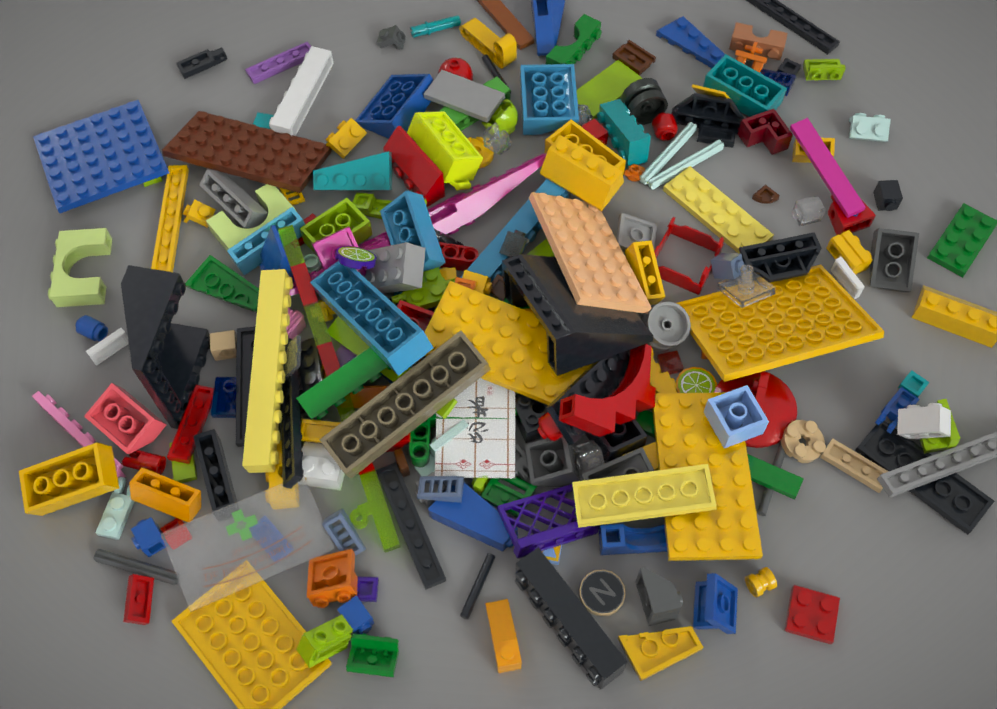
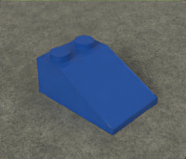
(273, 254)

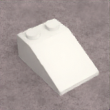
(320, 467)

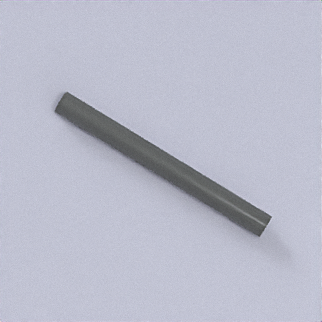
(767, 495)

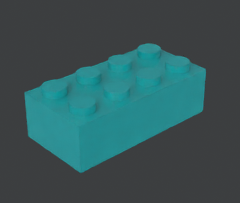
(746, 87)

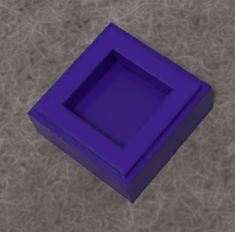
(367, 589)

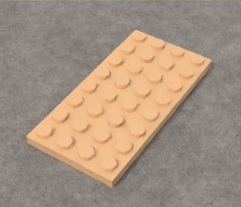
(588, 254)

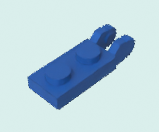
(899, 401)

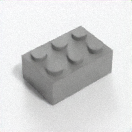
(397, 268)

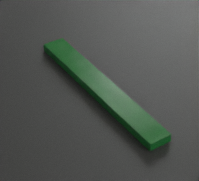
(760, 471)

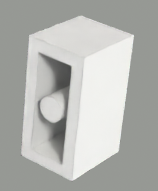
(924, 422)

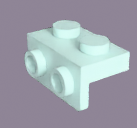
(869, 128)

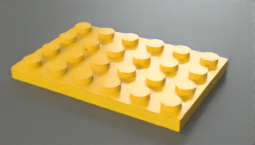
(250, 647)

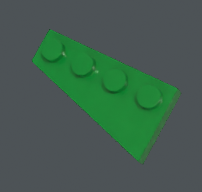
(223, 283)

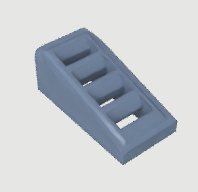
(448, 496)
(350, 530)

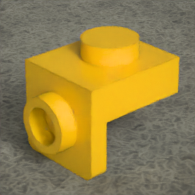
(198, 213)

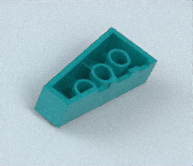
(624, 132)
(360, 174)

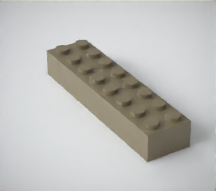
(405, 404)

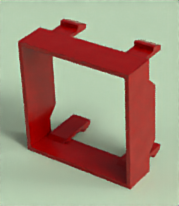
(696, 237)

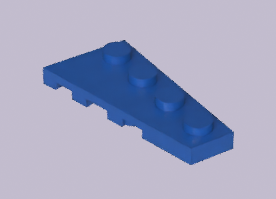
(691, 41)

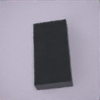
(710, 134)

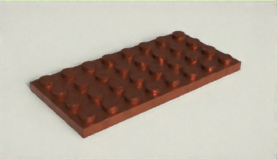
(247, 151)

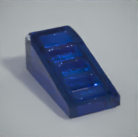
(785, 79)

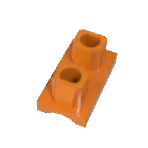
(758, 61)

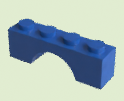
(621, 539)

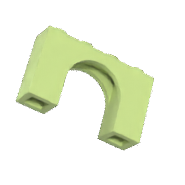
(229, 234)
(70, 248)

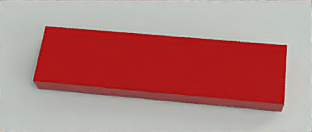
(191, 424)

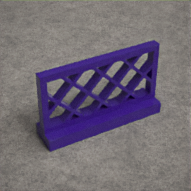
(552, 536)

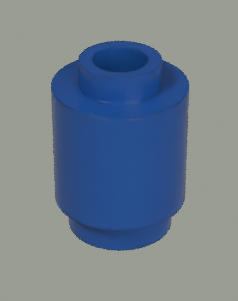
(91, 328)

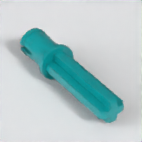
(434, 26)

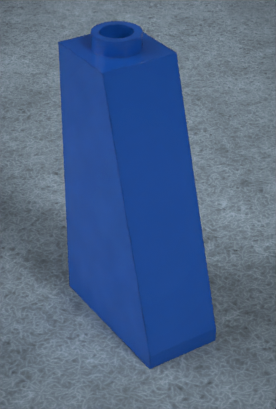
(474, 518)

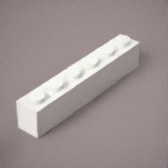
(302, 91)

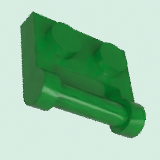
(499, 494)

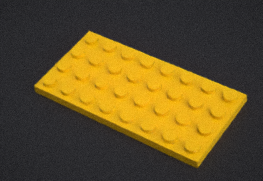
(505, 337)
(689, 440)

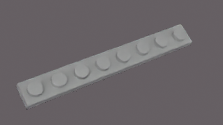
(939, 465)

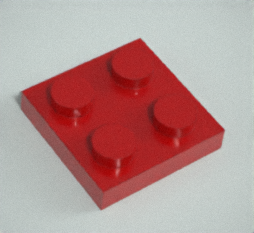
(812, 614)

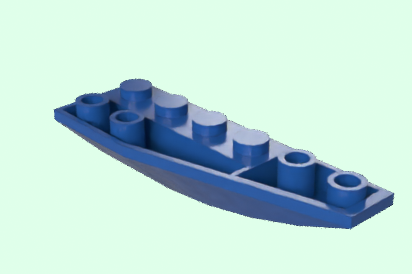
(547, 23)

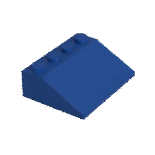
(396, 104)

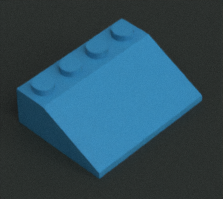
(547, 97)

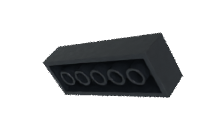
(570, 619)

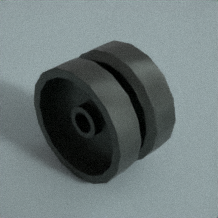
(644, 100)

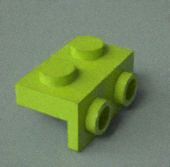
(823, 69)

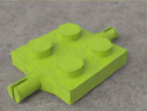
(431, 292)

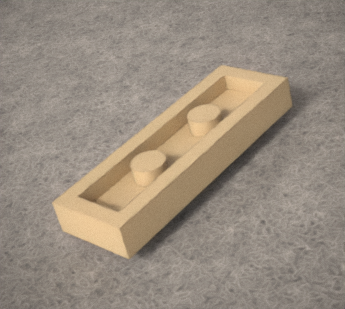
(853, 464)

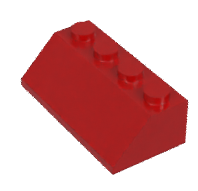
(415, 167)

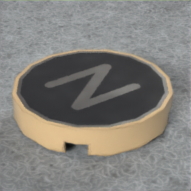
(602, 592)

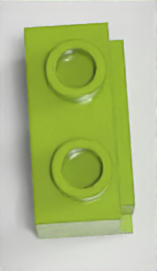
(324, 641)

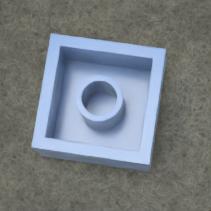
(735, 416)

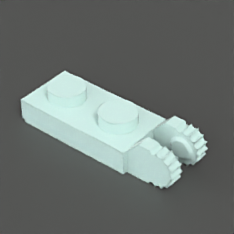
(116, 512)

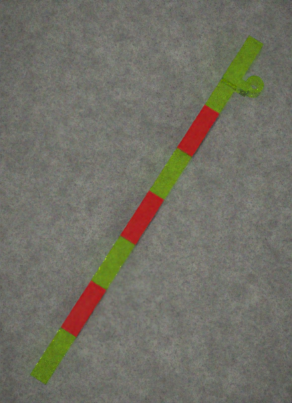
(376, 502)

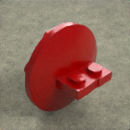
(775, 401)

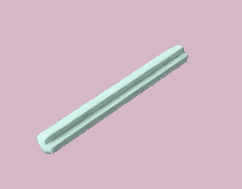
(668, 153)
(692, 160)

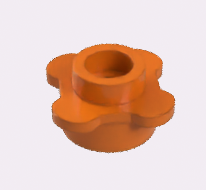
(634, 172)

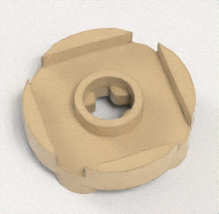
(810, 432)

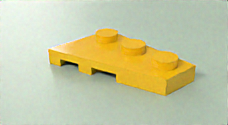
(659, 650)

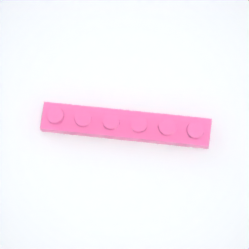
(71, 427)

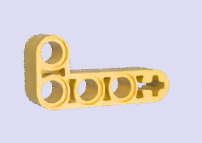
(500, 50)

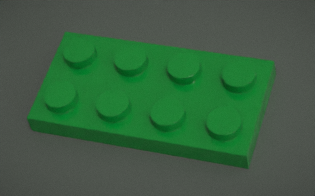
(962, 240)

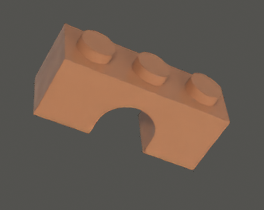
(772, 44)

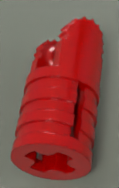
(146, 460)

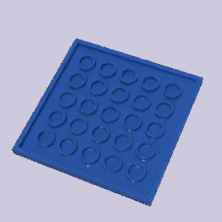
(99, 156)

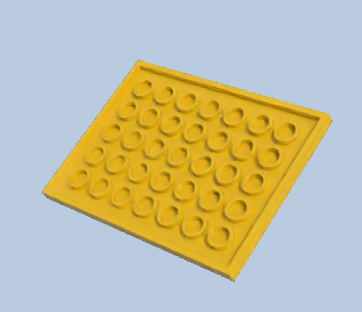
(798, 322)

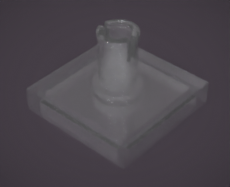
(746, 288)

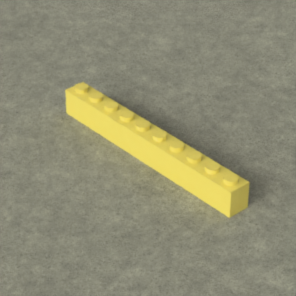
(267, 372)

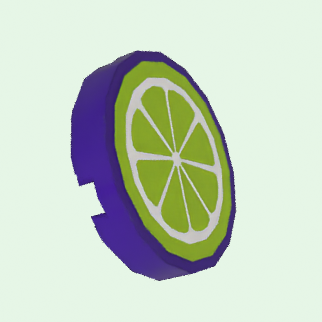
(355, 257)

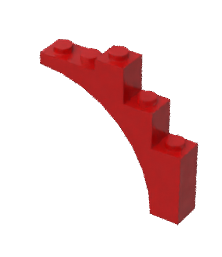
(632, 395)

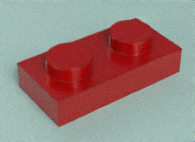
(138, 599)

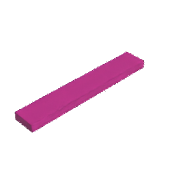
(827, 167)

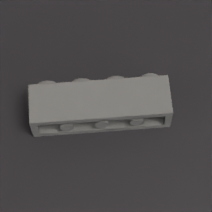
(233, 199)

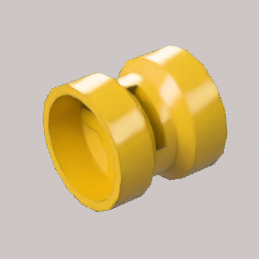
(761, 582)

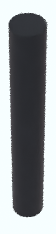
(492, 68)
(478, 584)

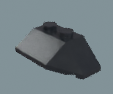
(708, 111)
(782, 257)

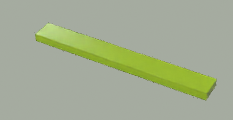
(347, 337)

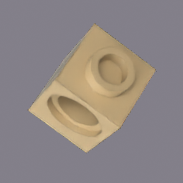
(223, 345)

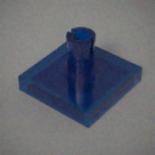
(224, 398)

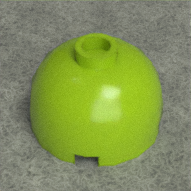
(505, 116)

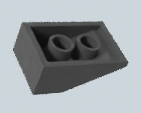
(893, 259)
(627, 464)

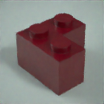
(766, 128)

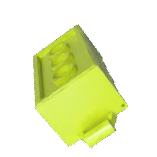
(446, 147)

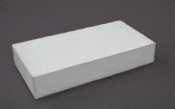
(847, 278)
(108, 346)

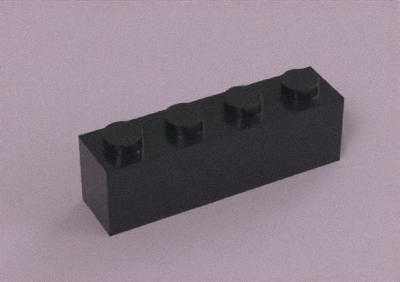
(215, 470)

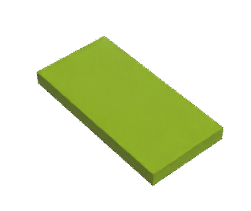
(606, 86)

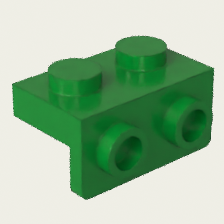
(373, 655)

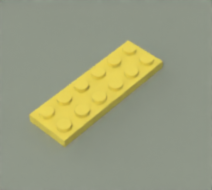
(716, 210)
(644, 495)

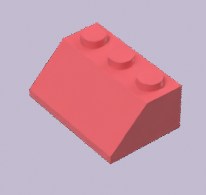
(124, 419)

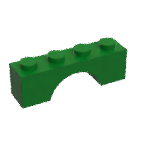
(585, 32)

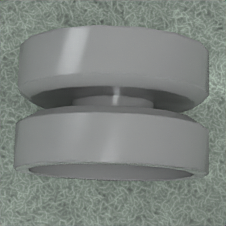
(668, 325)

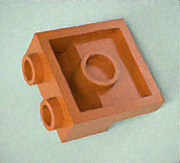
(332, 578)

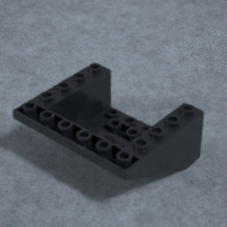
(574, 332)
(162, 353)

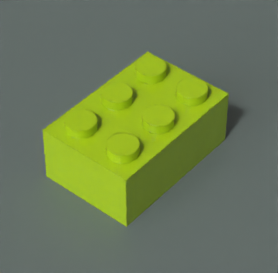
(335, 219)

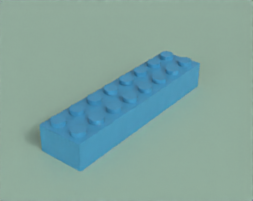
(372, 317)

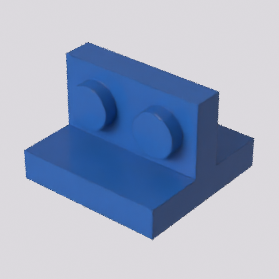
(715, 604)

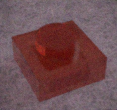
(670, 362)

